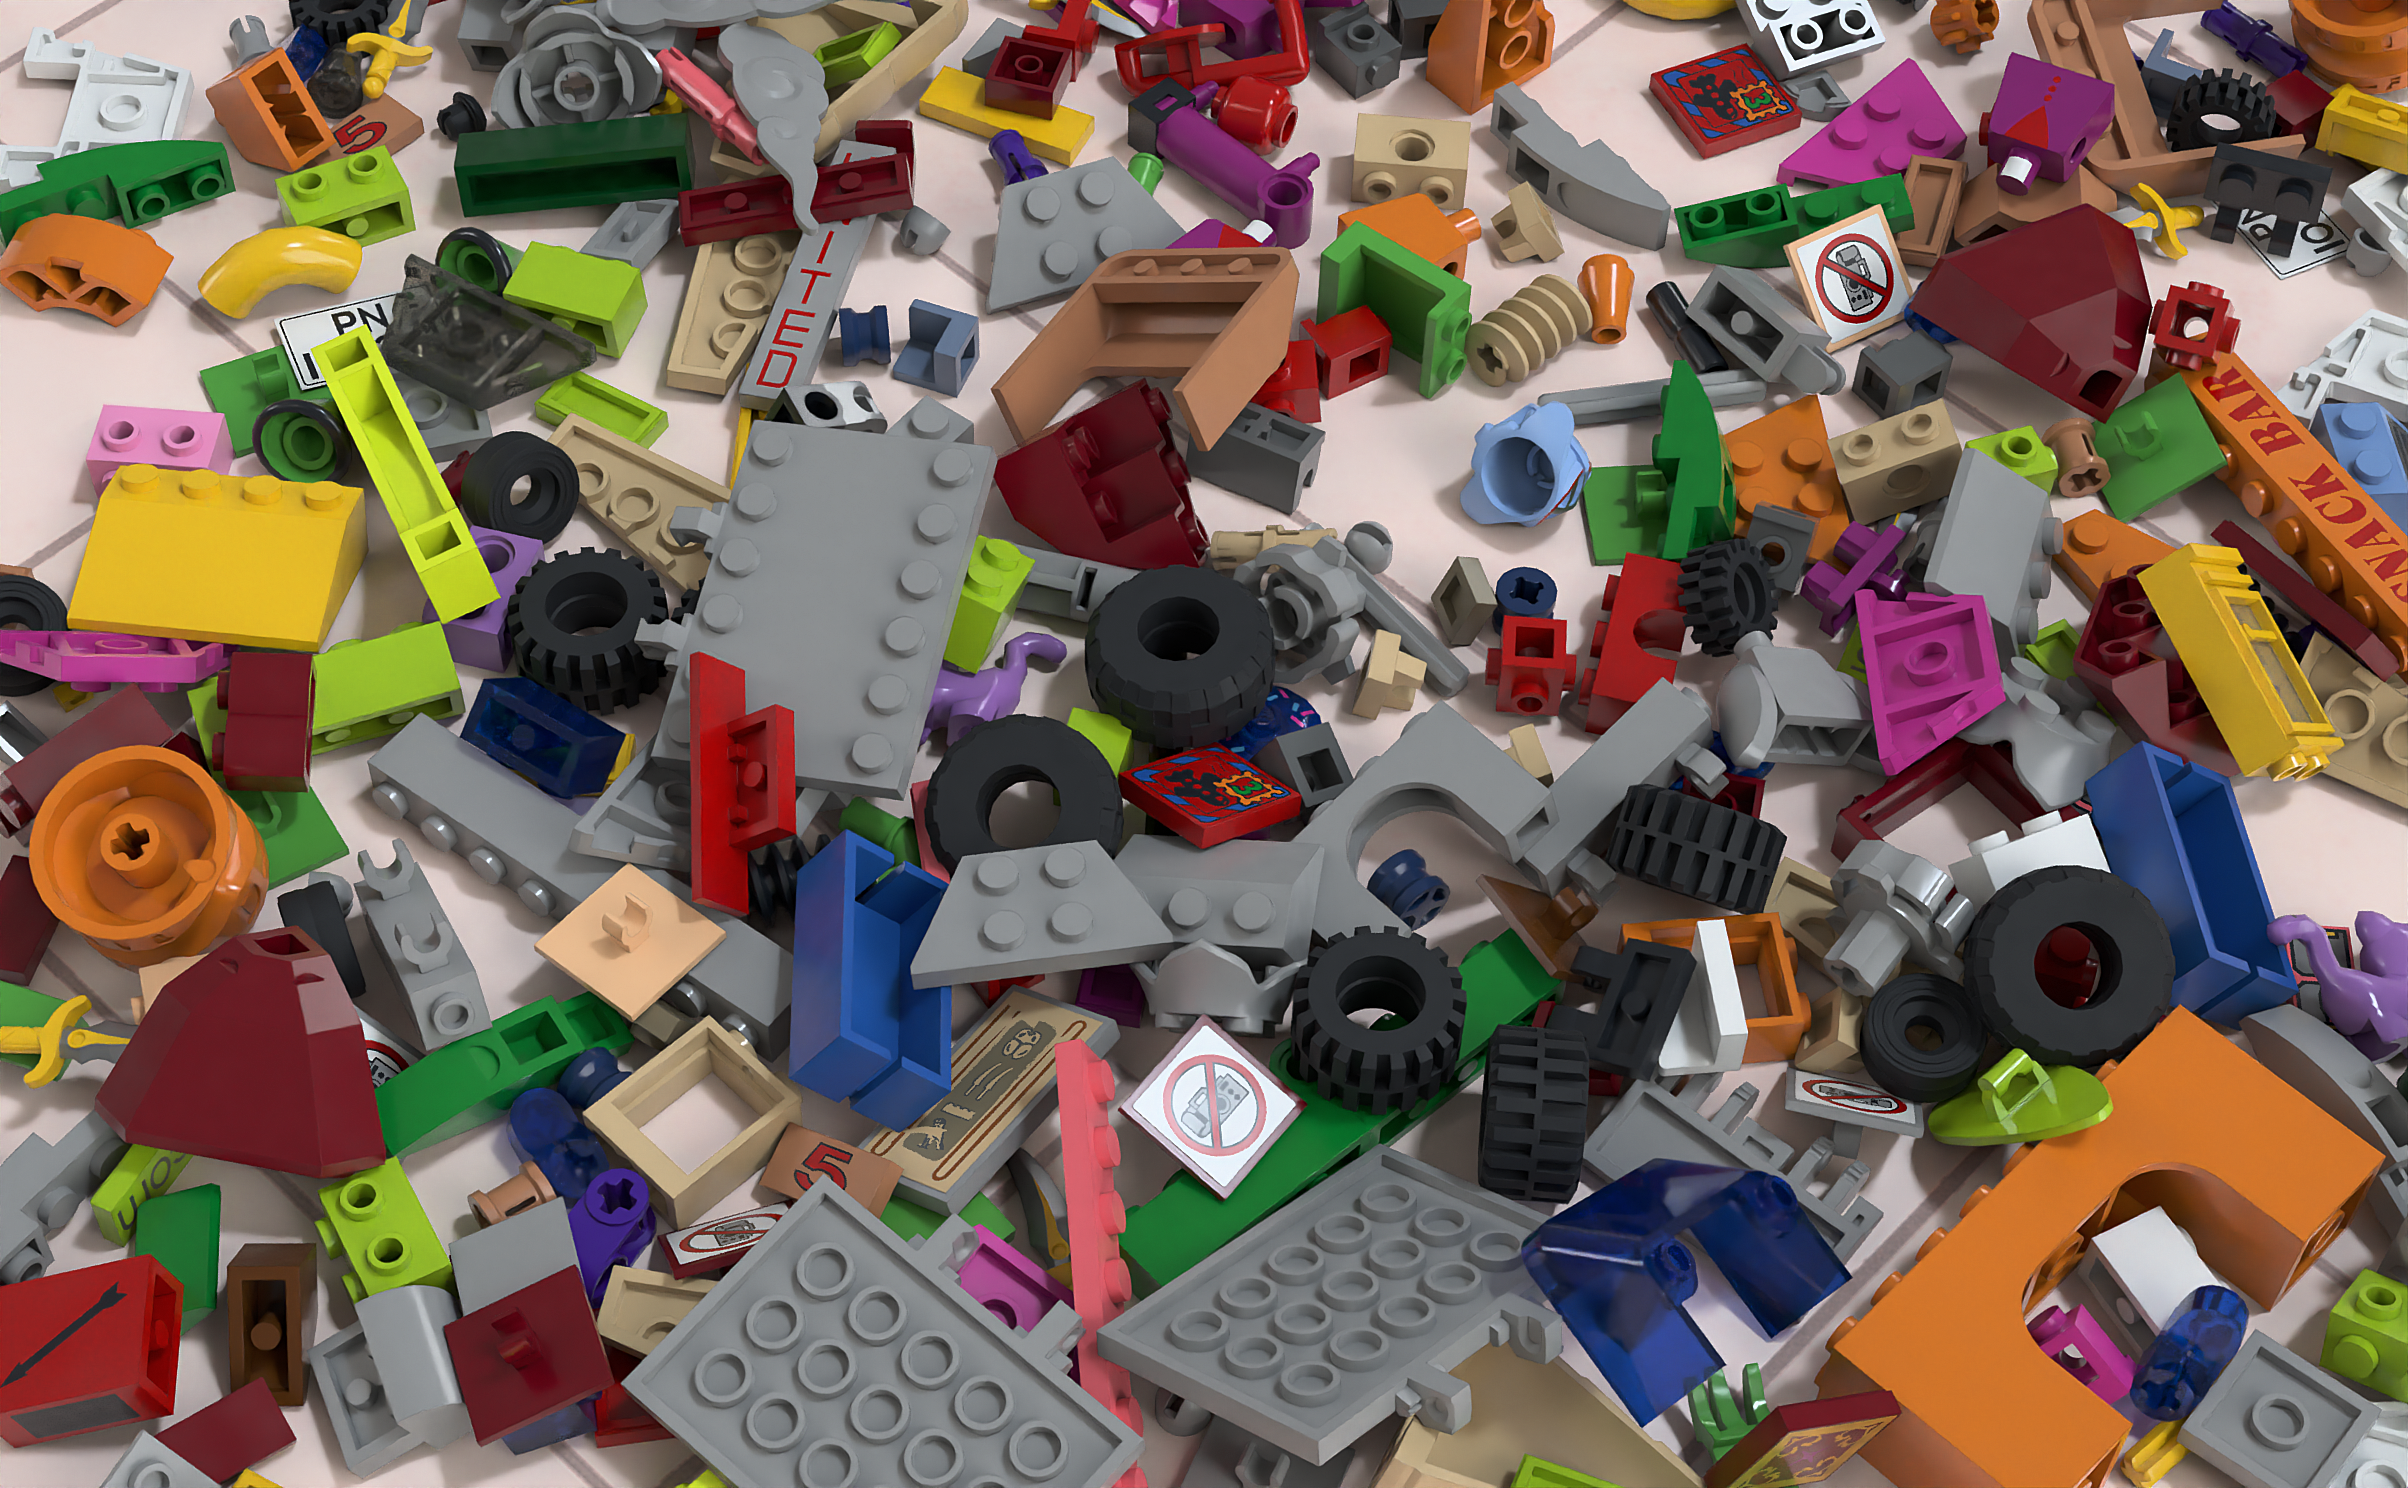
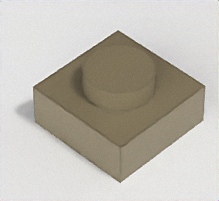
(1464, 600)
(661, 1025)

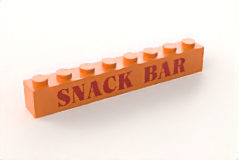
(2303, 497)

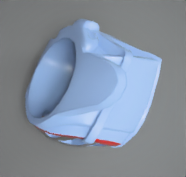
(1526, 467)

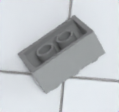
(1998, 546)
(1234, 894)

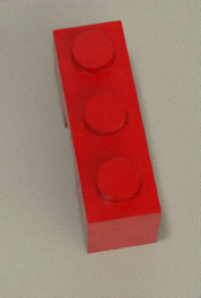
(1642, 617)

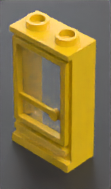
(2240, 663)

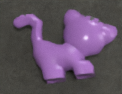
(970, 699)
(2364, 1004)

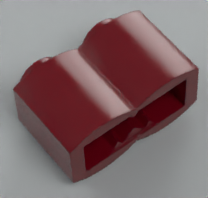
(267, 722)

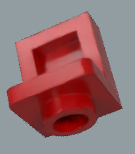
(1074, 32)

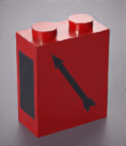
(88, 1350)

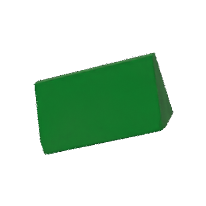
(184, 1237)

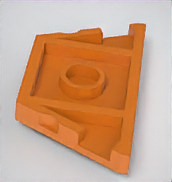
(1789, 465)

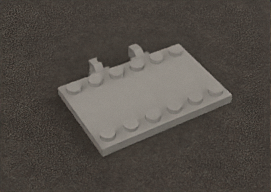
(830, 594)
(1346, 1308)
(871, 1368)

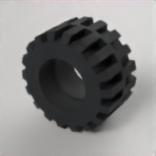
(583, 594)
(1696, 848)
(1379, 974)
(1533, 1113)

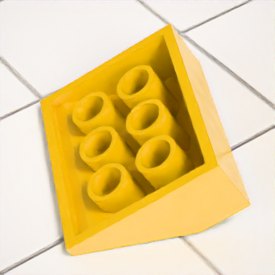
(220, 558)

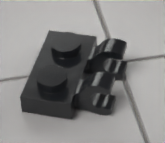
(2267, 185)
(1638, 1006)

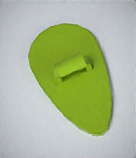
(2020, 1104)

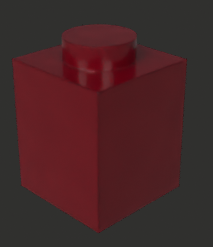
(2298, 107)

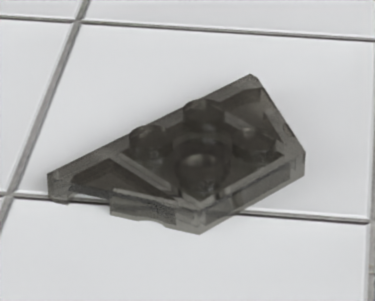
(475, 341)

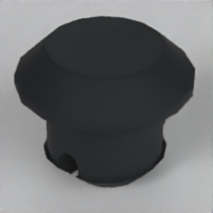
(461, 117)

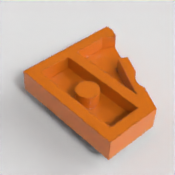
(2103, 549)

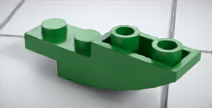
(121, 180)
(1758, 223)
(1695, 467)
(487, 1071)

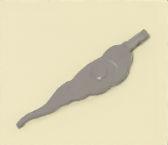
(646, 16)
(784, 100)

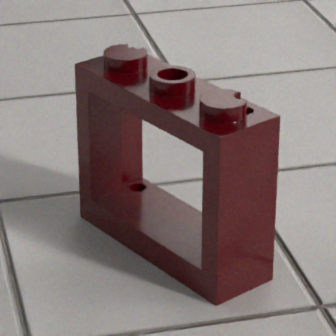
(1930, 781)

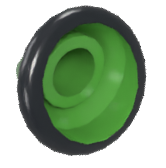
(478, 258)
(303, 440)

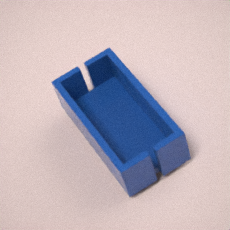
(2188, 851)
(853, 996)

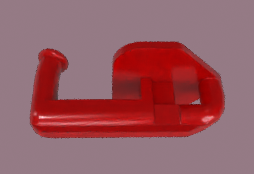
(1185, 61)

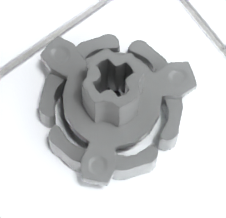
(1309, 607)
(1889, 917)

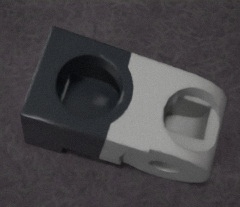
(829, 405)

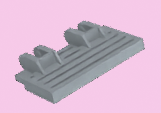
(1659, 1125)

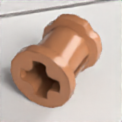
(2078, 463)
(512, 1197)

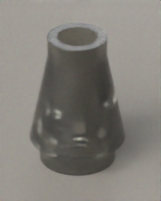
(337, 83)

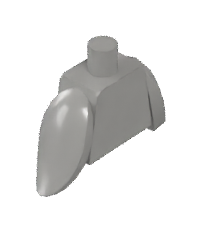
(1794, 710)

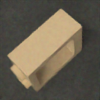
(665, 1078)

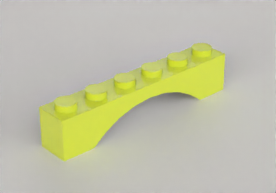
(405, 475)

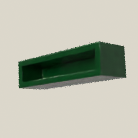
(574, 164)

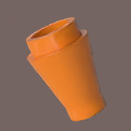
(1608, 289)

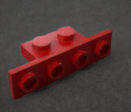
(738, 782)

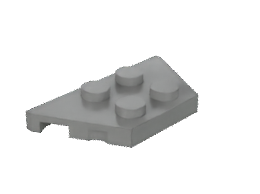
(1068, 224)
(640, 817)
(1037, 916)

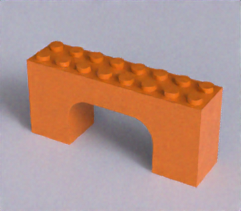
(2192, 1129)

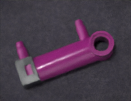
(1169, 127)

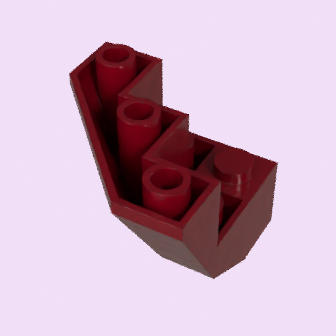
(2051, 304)
(1108, 485)
(2143, 681)
(252, 1064)

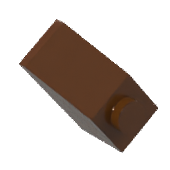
(273, 1317)

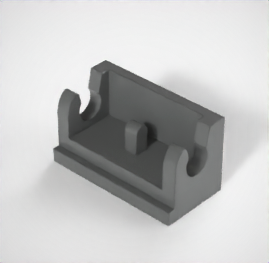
(1261, 457)

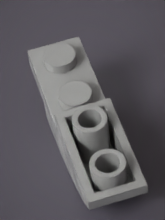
(1577, 181)
(2347, 1088)
(44, 1189)

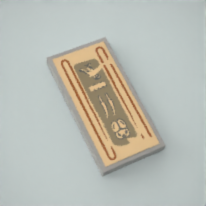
(996, 1100)

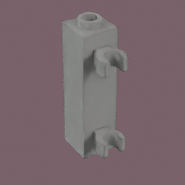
(1650, 744)
(420, 950)

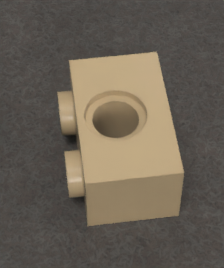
(1410, 157)
(1897, 462)

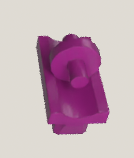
(1871, 561)

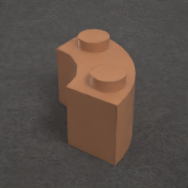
(1990, 211)

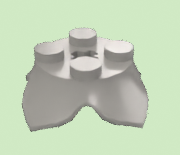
(570, 41)
(2053, 732)
(1217, 984)

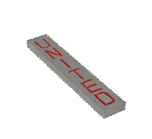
(809, 299)

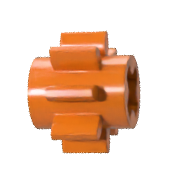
(1964, 23)

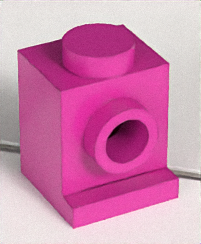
(2102, 1365)

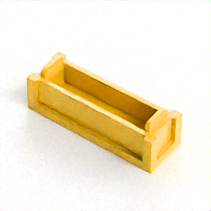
(2366, 130)

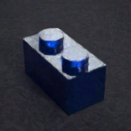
(305, 50)

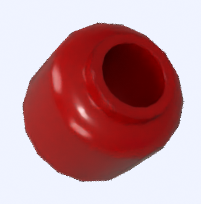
(1255, 113)

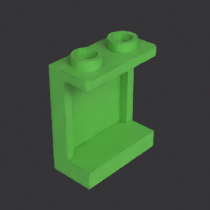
(1415, 297)

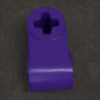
(608, 1227)

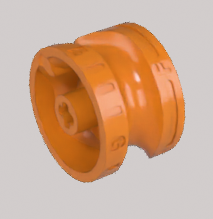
(2354, 42)
(147, 857)

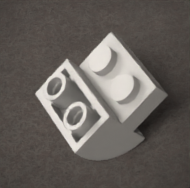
(1809, 34)
(392, 1377)

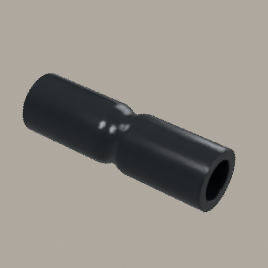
(1689, 338)

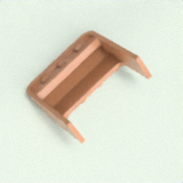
(2131, 150)
(1163, 314)

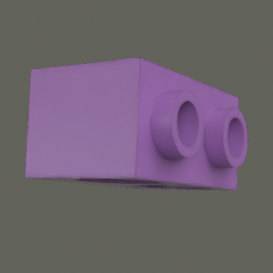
(484, 635)

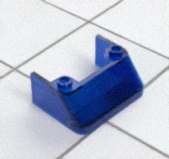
(1624, 1275)

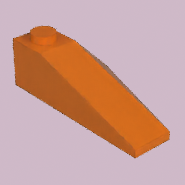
(1488, 46)

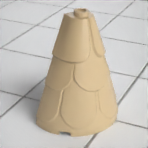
(925, 33)
(1534, 1412)

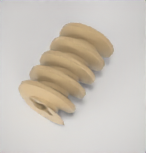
(1527, 330)

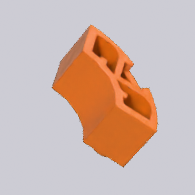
(83, 266)

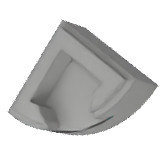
(1817, 96)

